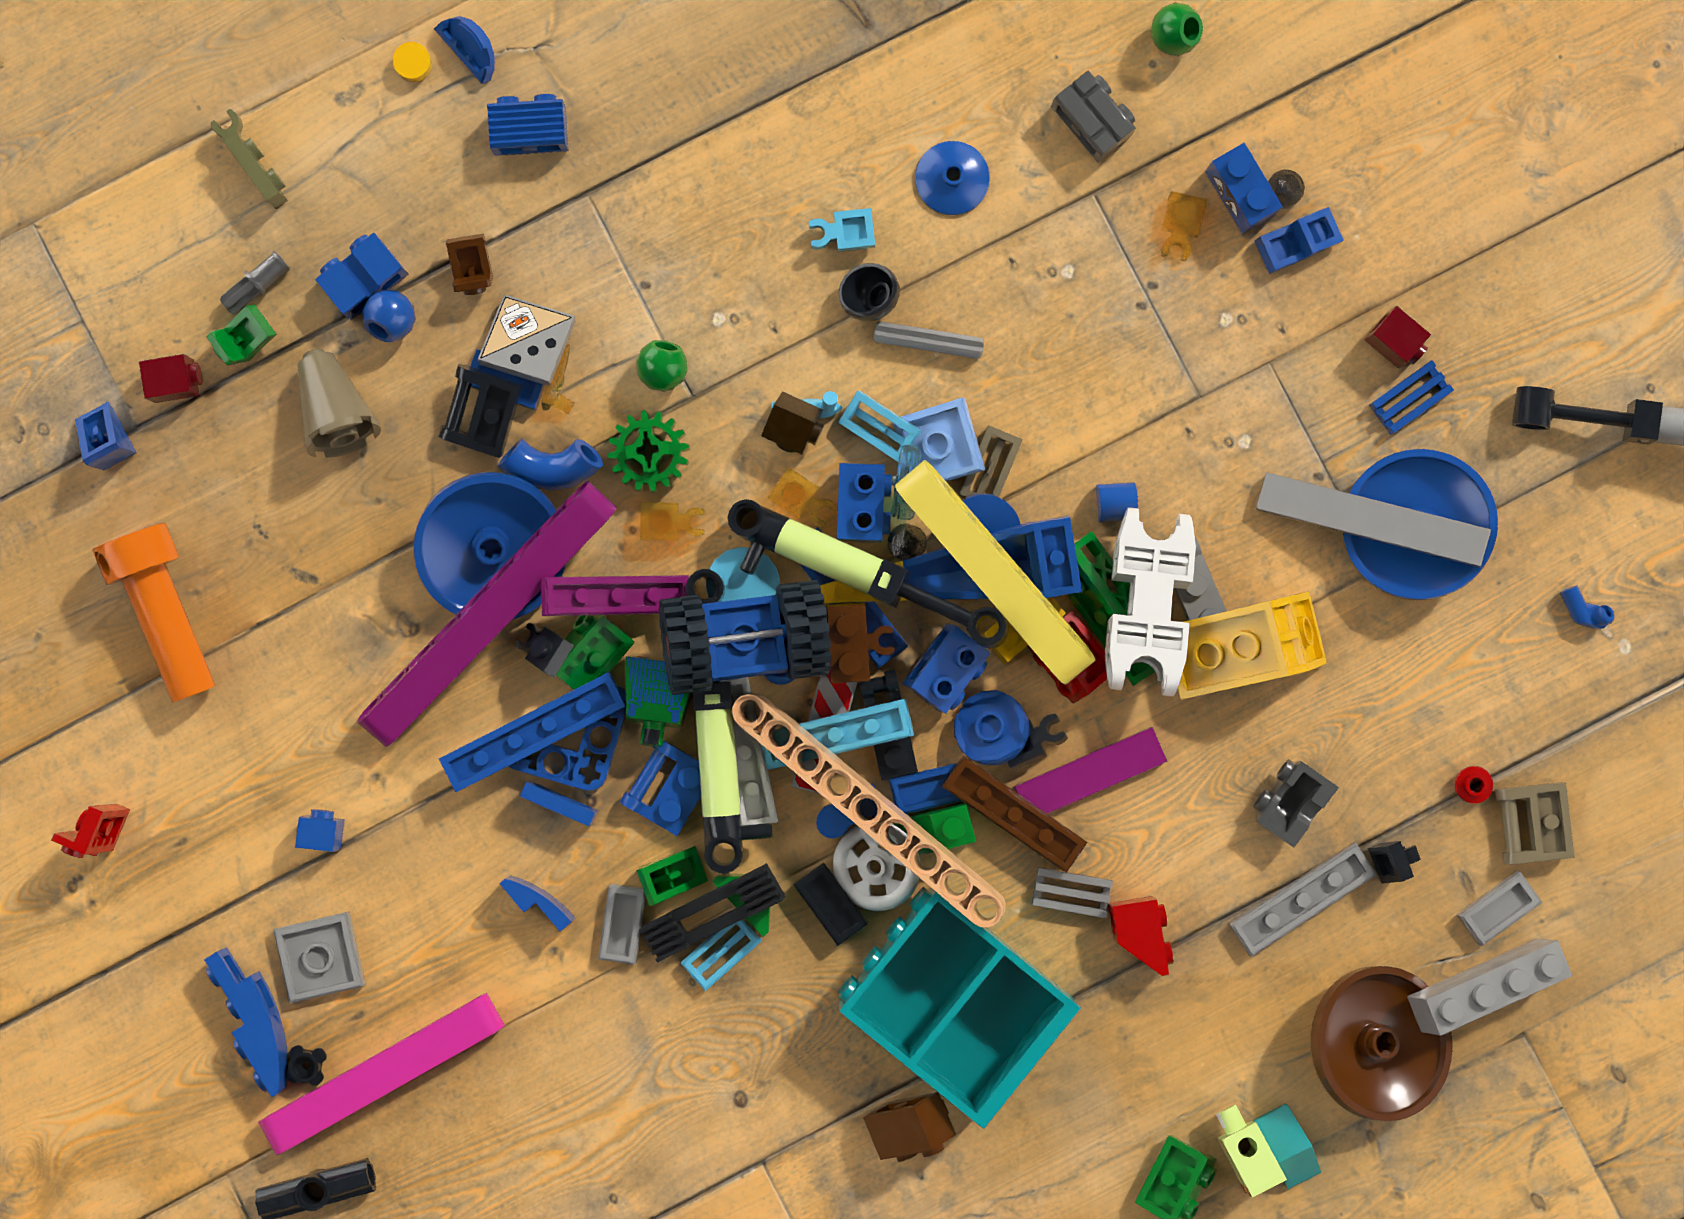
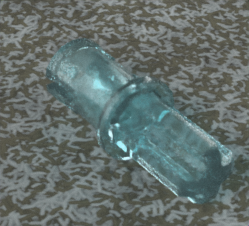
(908, 459)

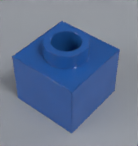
(320, 831)

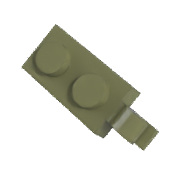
(248, 156)

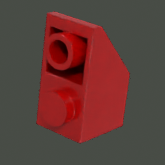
(1138, 929)

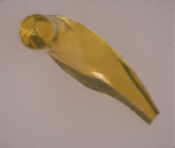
(551, 393)

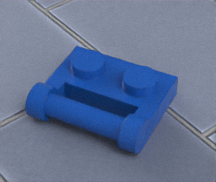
(677, 795)

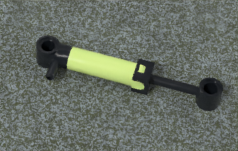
(849, 566)
(719, 760)

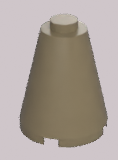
(332, 407)

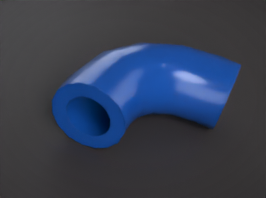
(552, 470)

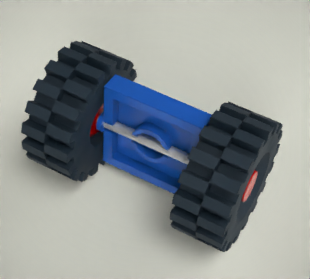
(745, 637)

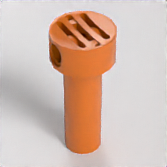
(141, 565)

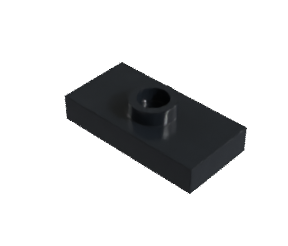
(830, 903)

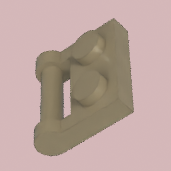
(1547, 823)

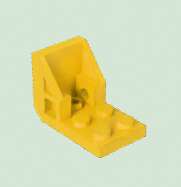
(1251, 645)

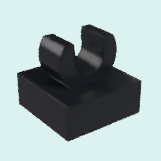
(1393, 861)

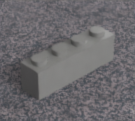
(1489, 986)

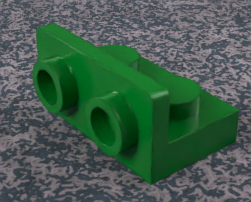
(595, 649)
(1176, 1180)

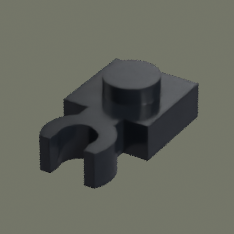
(545, 649)
(1036, 740)

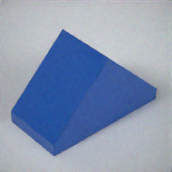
(103, 438)

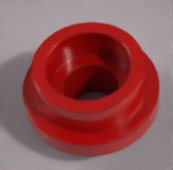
(1463, 780)

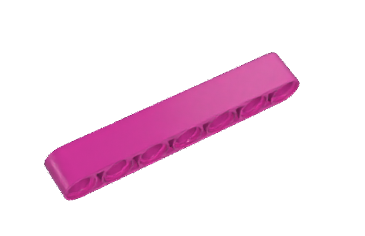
(381, 1074)

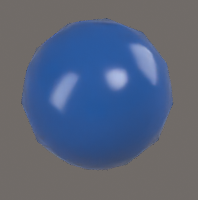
(388, 315)

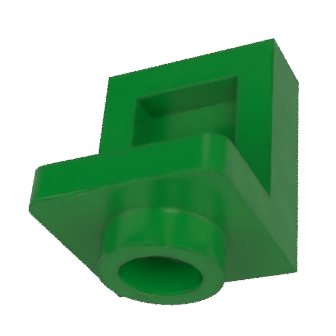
(242, 336)

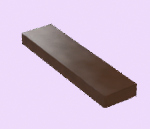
(1014, 814)

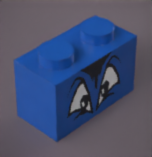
(1243, 188)

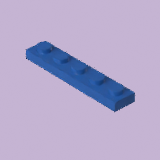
(532, 732)

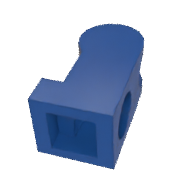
(834, 823)

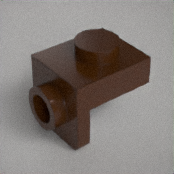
(470, 264)

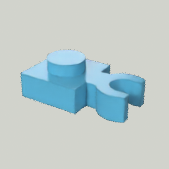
(851, 230)

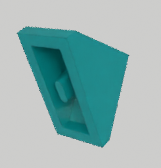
(1289, 1145)

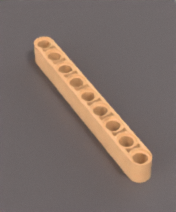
(887, 812)

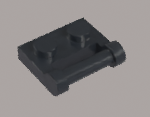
(491, 415)

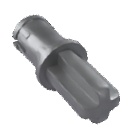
(254, 283)

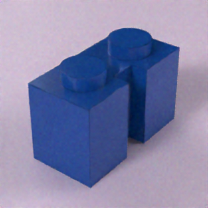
(360, 275)

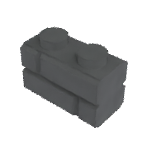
(1094, 115)

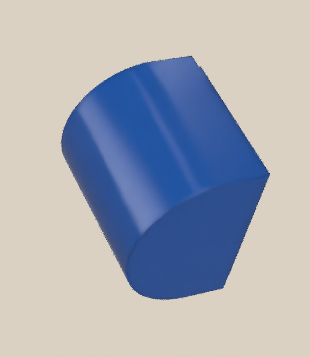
(1114, 500)

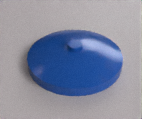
(1429, 484)
(473, 532)

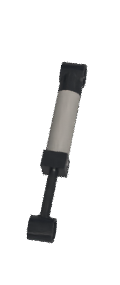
(1642, 423)

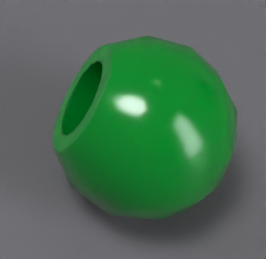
(1176, 29)
(661, 365)

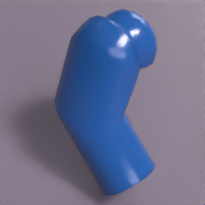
(1586, 613)

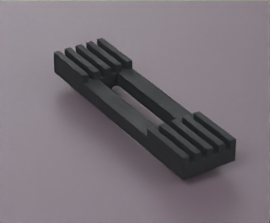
(757, 889)

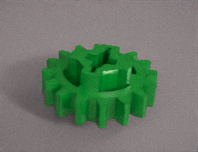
(631, 452)

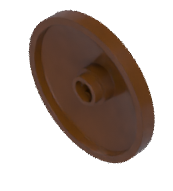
(1373, 1048)

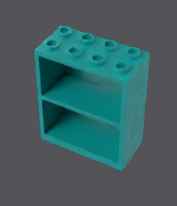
(956, 1006)

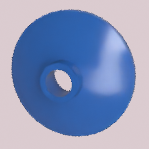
(952, 196)

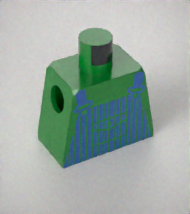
(651, 700)

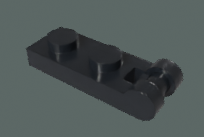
(896, 756)

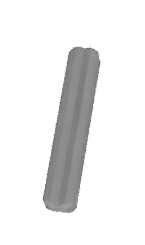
(928, 339)

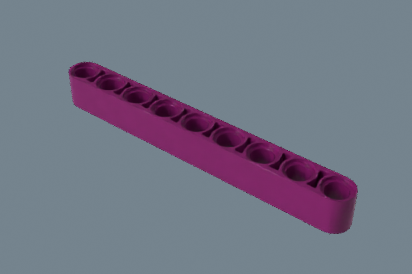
(486, 614)

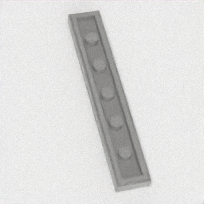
(1373, 520)

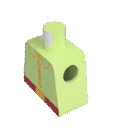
(1258, 1167)

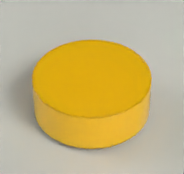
(412, 61)

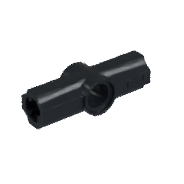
(337, 1182)

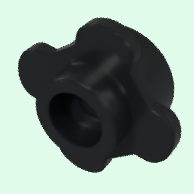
(298, 1073)

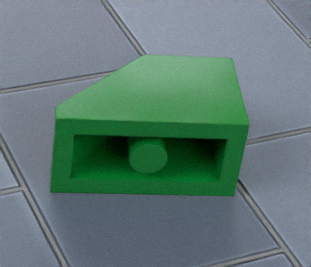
(947, 825)

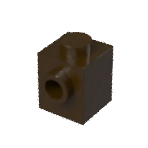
(793, 424)

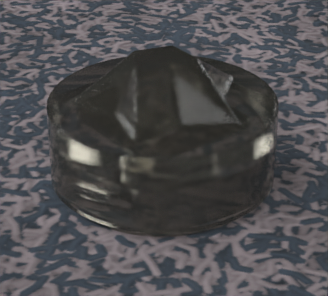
(1287, 187)
(907, 541)

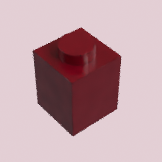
(1399, 338)
(170, 378)

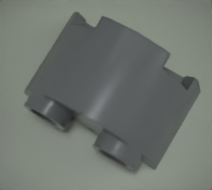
(1293, 801)

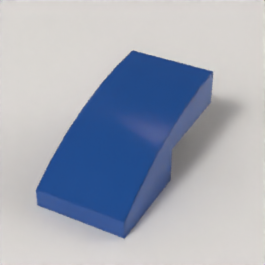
(1299, 240)
(527, 894)

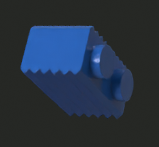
(527, 125)

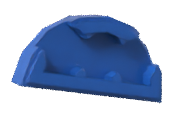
(470, 45)

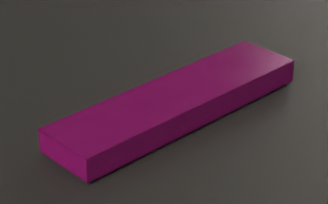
(608, 594)
(1093, 771)

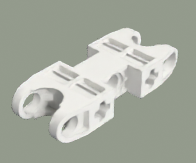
(1146, 631)

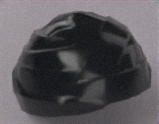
(869, 292)

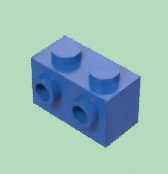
(858, 503)
(947, 669)

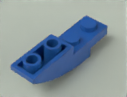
(263, 1034)

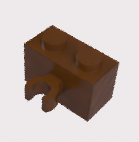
(851, 642)
(910, 1127)

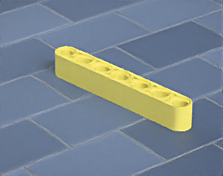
(995, 572)

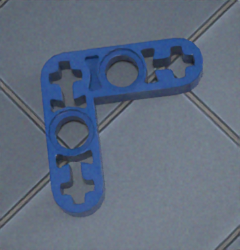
(576, 760)

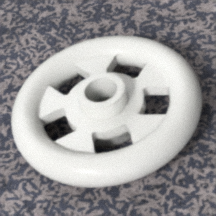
(860, 893)

